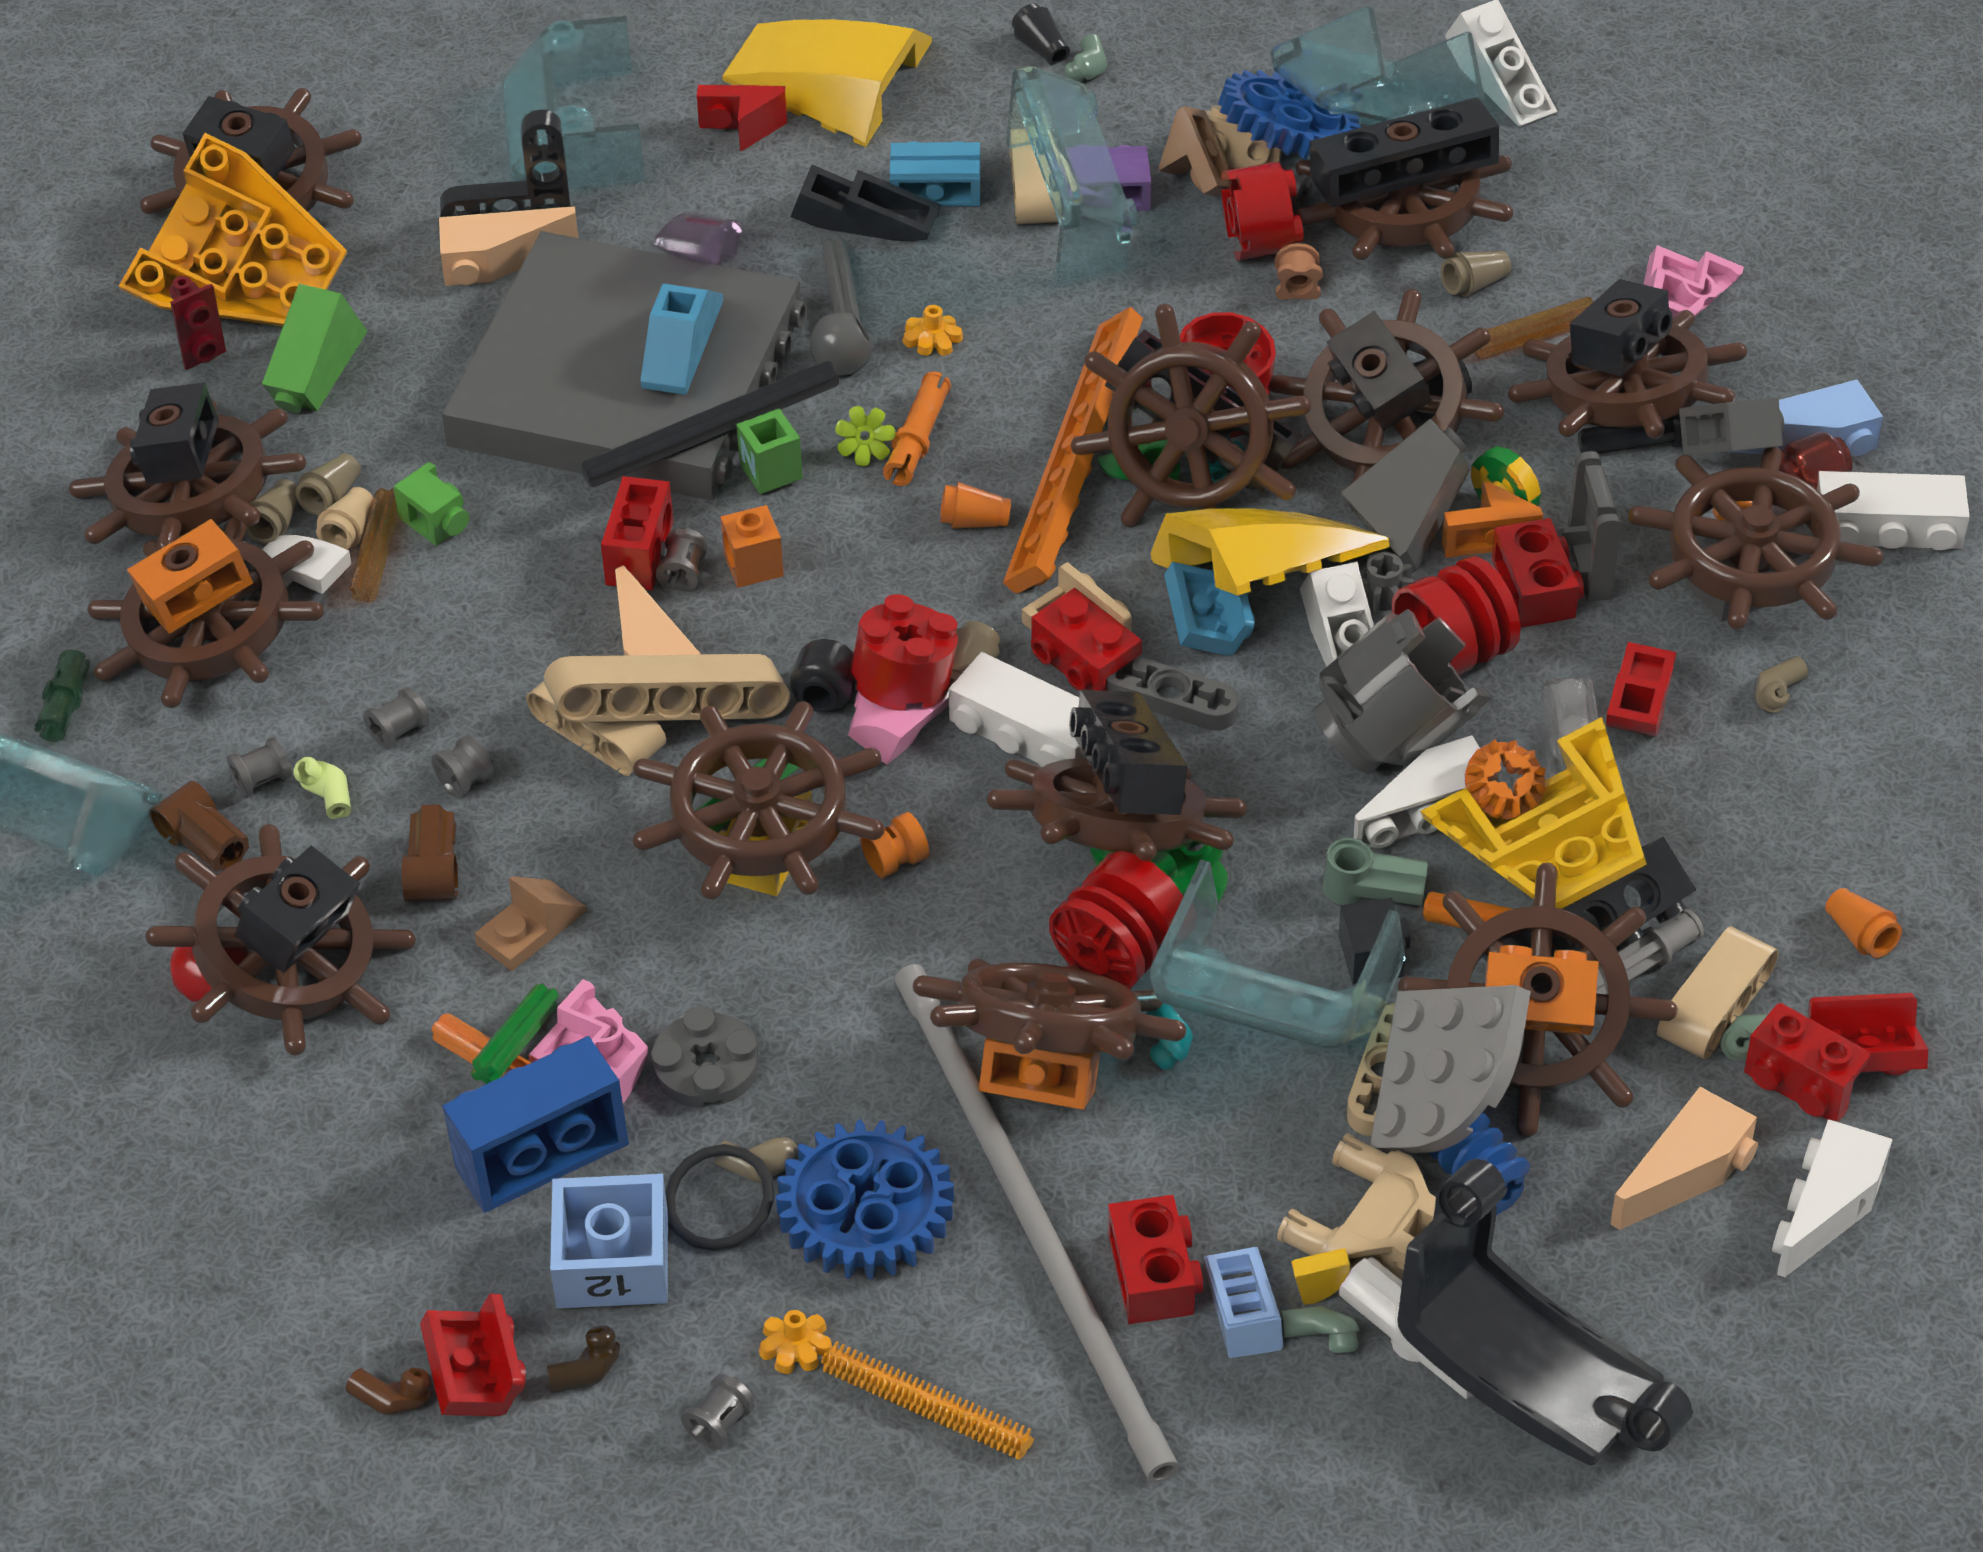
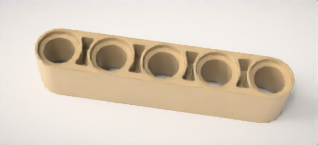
(665, 687)

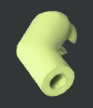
(325, 782)

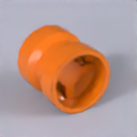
(900, 843)

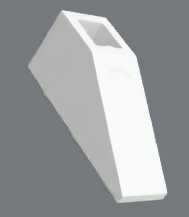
(1504, 64)
(1336, 608)
(1424, 782)
(1837, 1193)

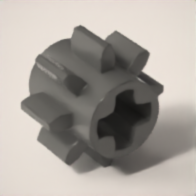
(1383, 578)

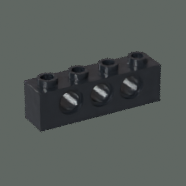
(1660, 887)

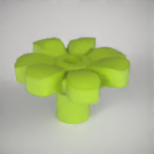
(864, 446)

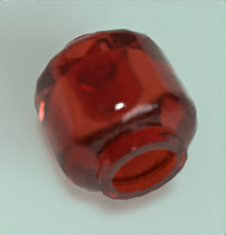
(1814, 454)

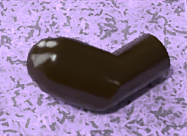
(592, 1364)

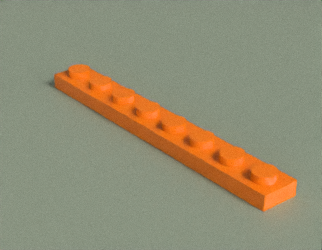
(1066, 471)

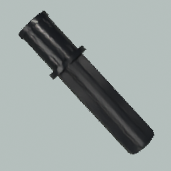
(1612, 439)

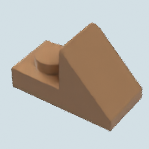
(1195, 146)
(532, 920)

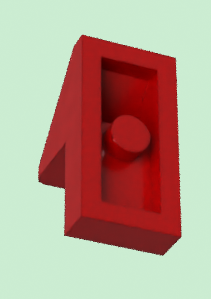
(749, 108)

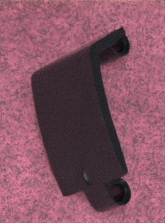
(1517, 1344)

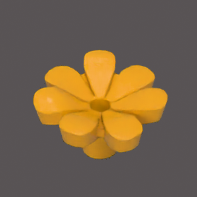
(932, 332)
(794, 1341)

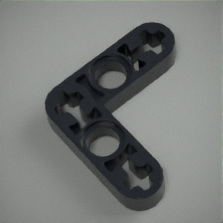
(537, 185)

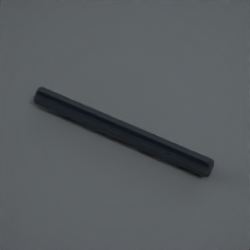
(709, 424)

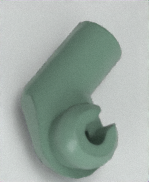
(1089, 62)
(1737, 1036)
(1321, 1321)

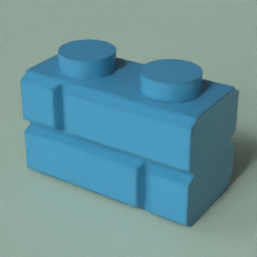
(938, 171)

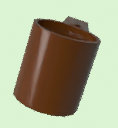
(193, 819)
(431, 864)

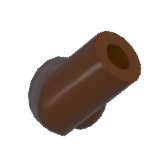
(391, 1398)

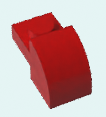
(1641, 689)

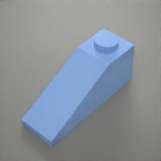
(1838, 410)

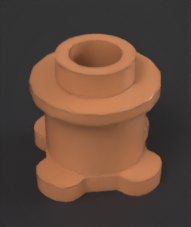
(1298, 272)

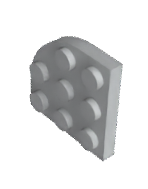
(1446, 1064)

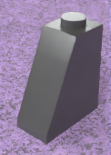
(1411, 491)

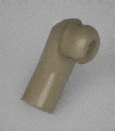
(1773, 683)

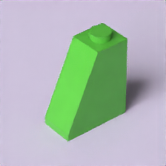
(312, 348)

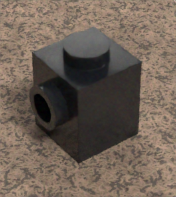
(1359, 930)

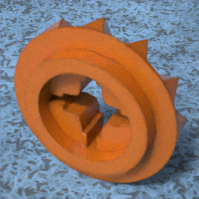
(1494, 796)

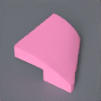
(1689, 282)
(890, 729)
(584, 1016)

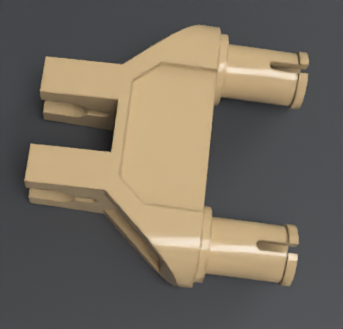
(1383, 1220)

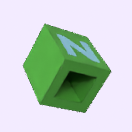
(769, 451)

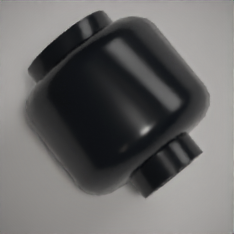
(823, 675)

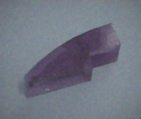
(700, 237)

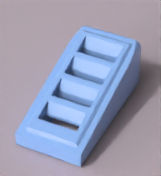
(1251, 1331)

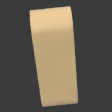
(1029, 189)
(612, 742)
(1717, 991)

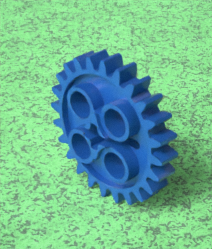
(1278, 113)
(824, 1181)

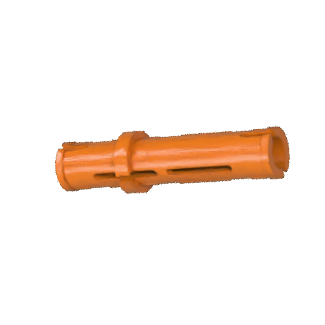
(912, 439)

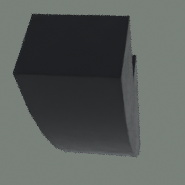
(863, 207)

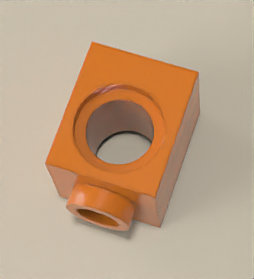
(752, 546)

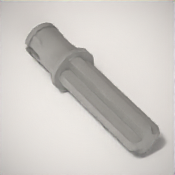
(1658, 945)

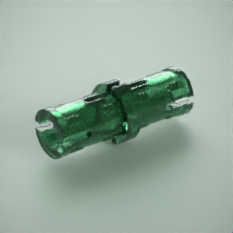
(62, 695)

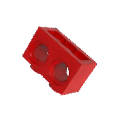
(637, 530)
(1537, 571)
(1145, 1260)

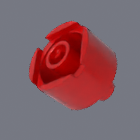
(1260, 209)
(904, 654)

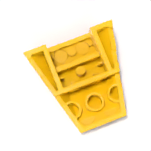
(829, 68)
(1258, 544)
(1577, 826)

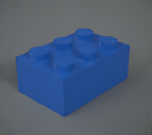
(536, 1123)

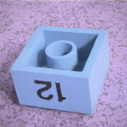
(609, 1241)

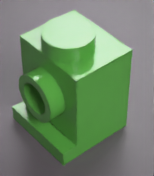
(430, 505)

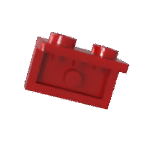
(1082, 641)
(1878, 1024)
(1804, 1062)
(473, 1359)

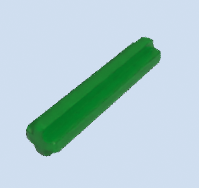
(514, 1034)

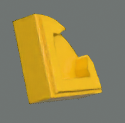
(1320, 1274)

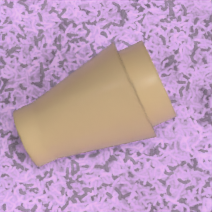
(346, 519)

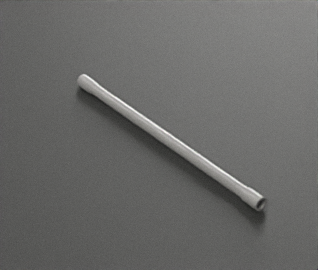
(1143, 1433)

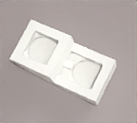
(318, 571)

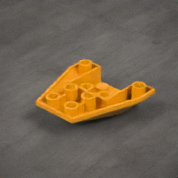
(238, 234)

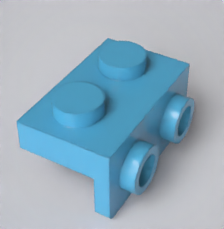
(1205, 614)

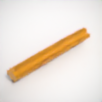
(927, 1402)

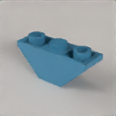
(678, 336)

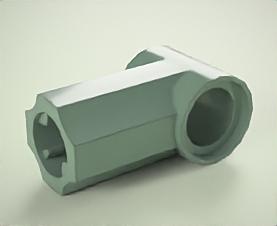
(1358, 873)

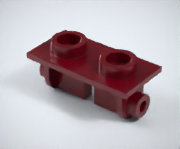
(196, 322)

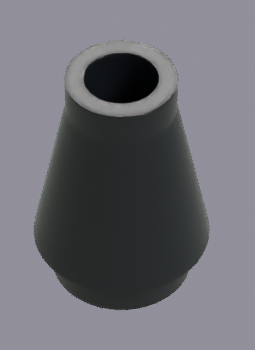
(1038, 31)

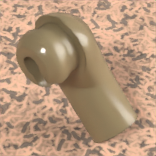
(772, 1152)

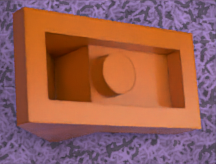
(1473, 529)

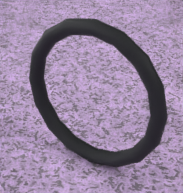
(744, 1234)

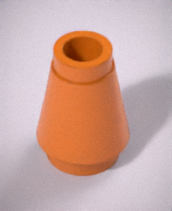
(973, 508)
(1865, 924)

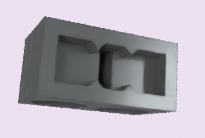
(1731, 426)

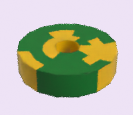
(1506, 471)

